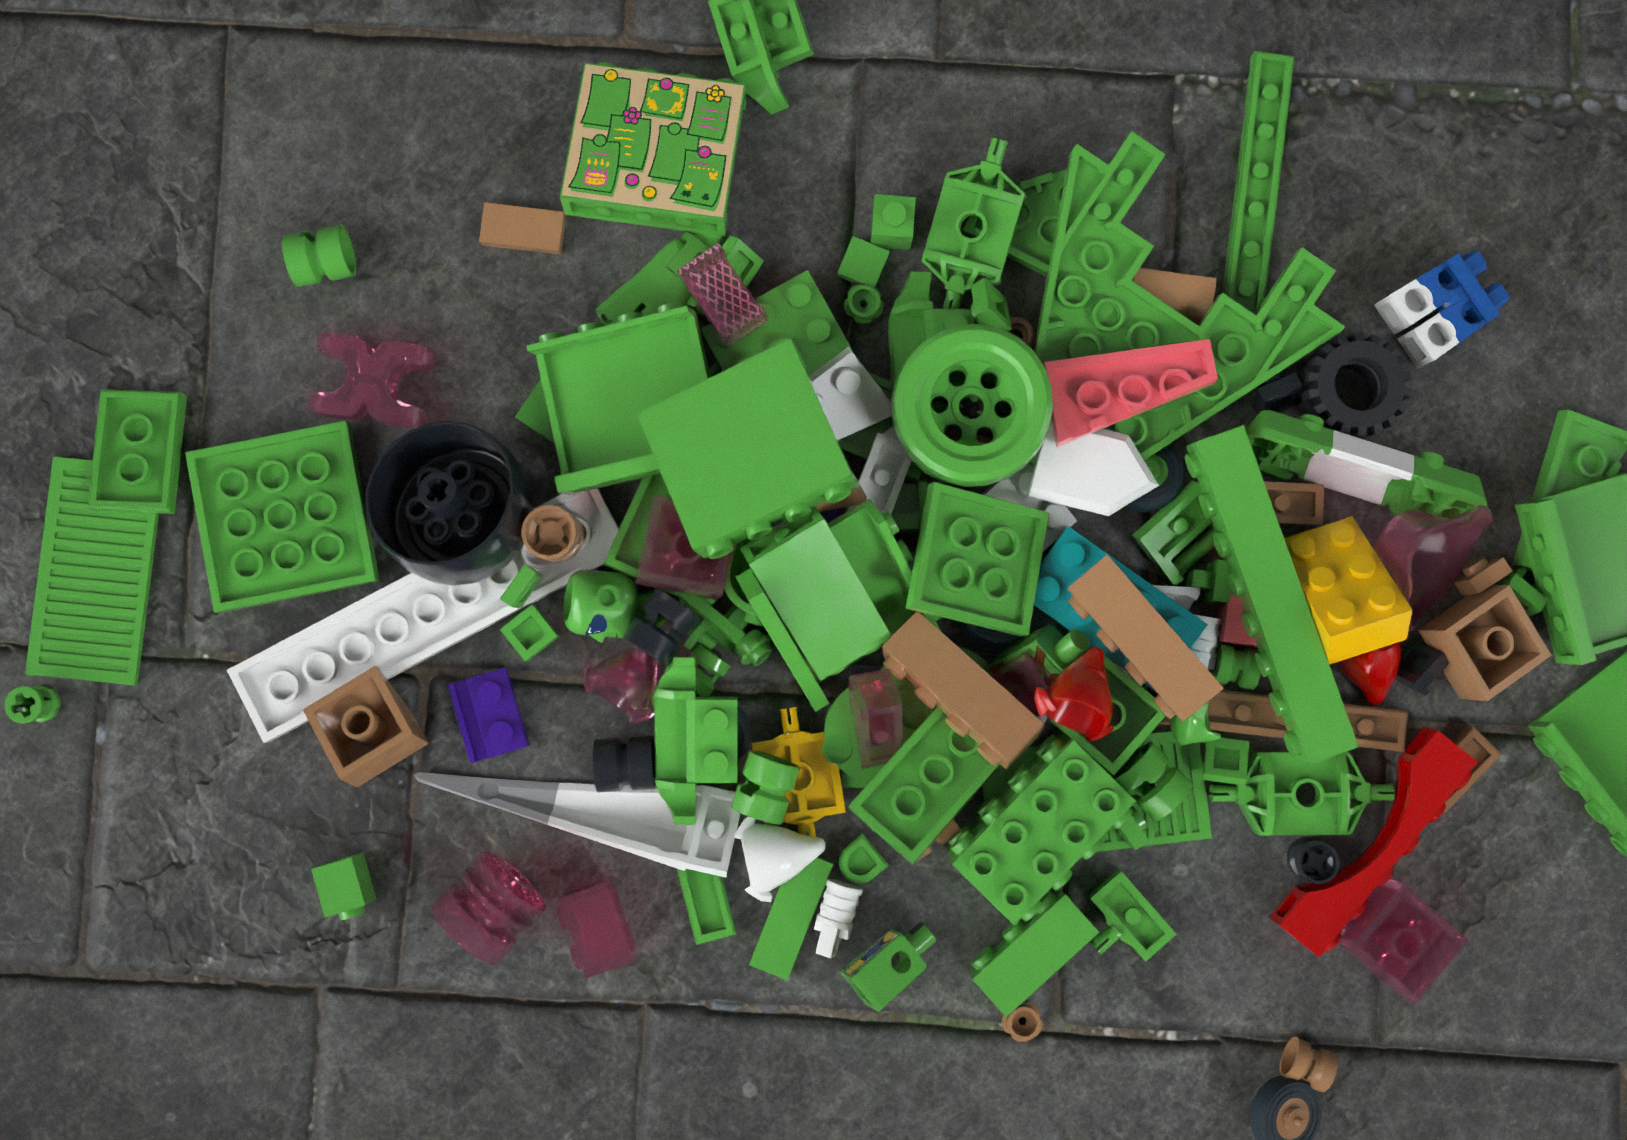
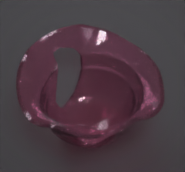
(1428, 553)

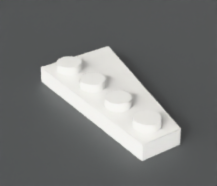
(849, 394)

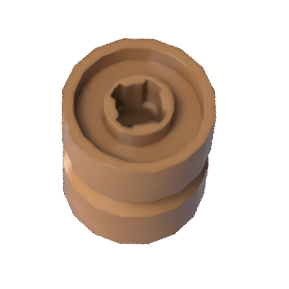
(552, 534)

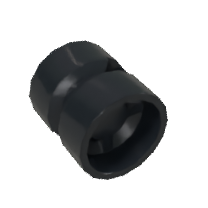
(654, 640)
(624, 764)

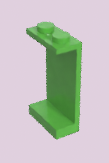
(817, 593)

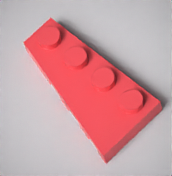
(1122, 384)

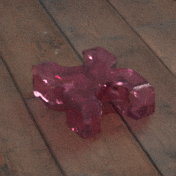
(371, 380)

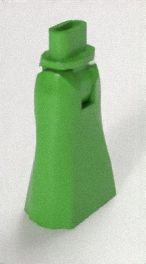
(658, 280)

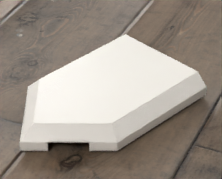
(1091, 472)

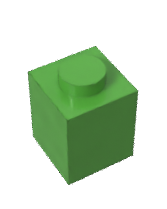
(893, 221)
(344, 886)

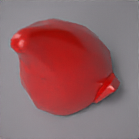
(1373, 671)
(1080, 697)

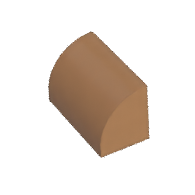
(1183, 292)

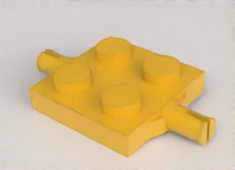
(819, 782)

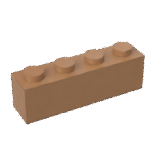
(1144, 638)
(961, 690)

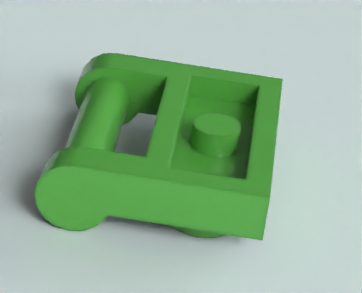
(1174, 529)

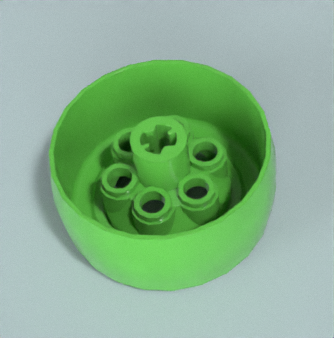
(974, 352)

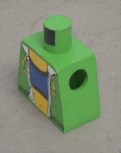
(872, 971)

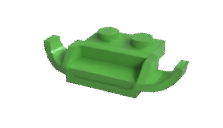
(759, 41)
(915, 321)
(691, 739)

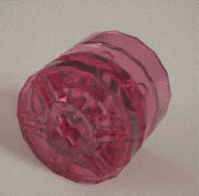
(482, 914)

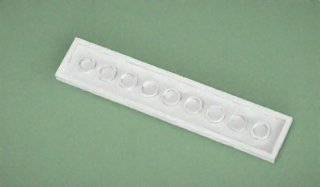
(402, 626)

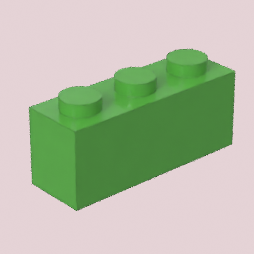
(1031, 952)

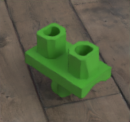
(713, 626)

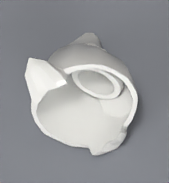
(774, 855)

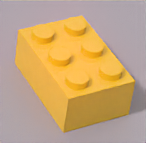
(1348, 590)

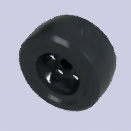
(419, 473)

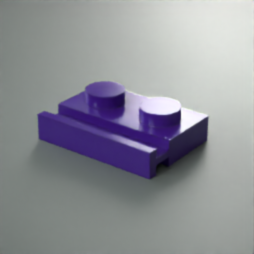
(488, 715)

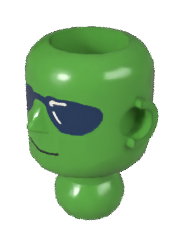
(603, 604)

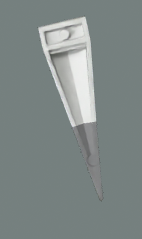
(622, 819)

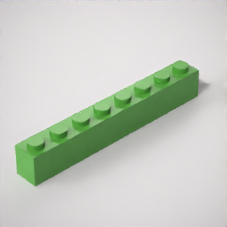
(1270, 596)

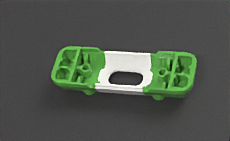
(1360, 467)

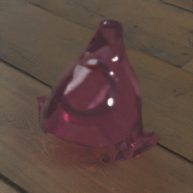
(625, 682)

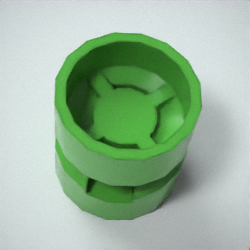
(314, 256)
(1157, 786)
(765, 787)

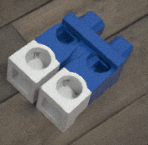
(1455, 298)

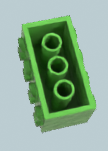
(1039, 827)

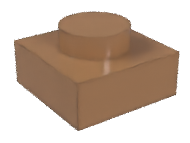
(1481, 575)

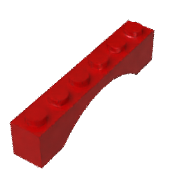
(1425, 780)

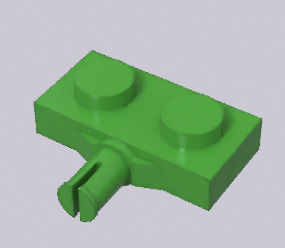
(1128, 918)

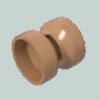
(1308, 1064)

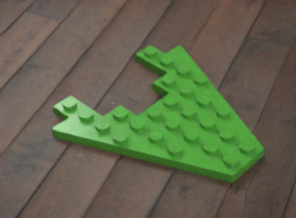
(1098, 309)

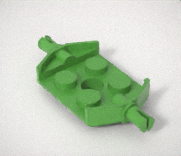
(981, 193)
(1271, 801)

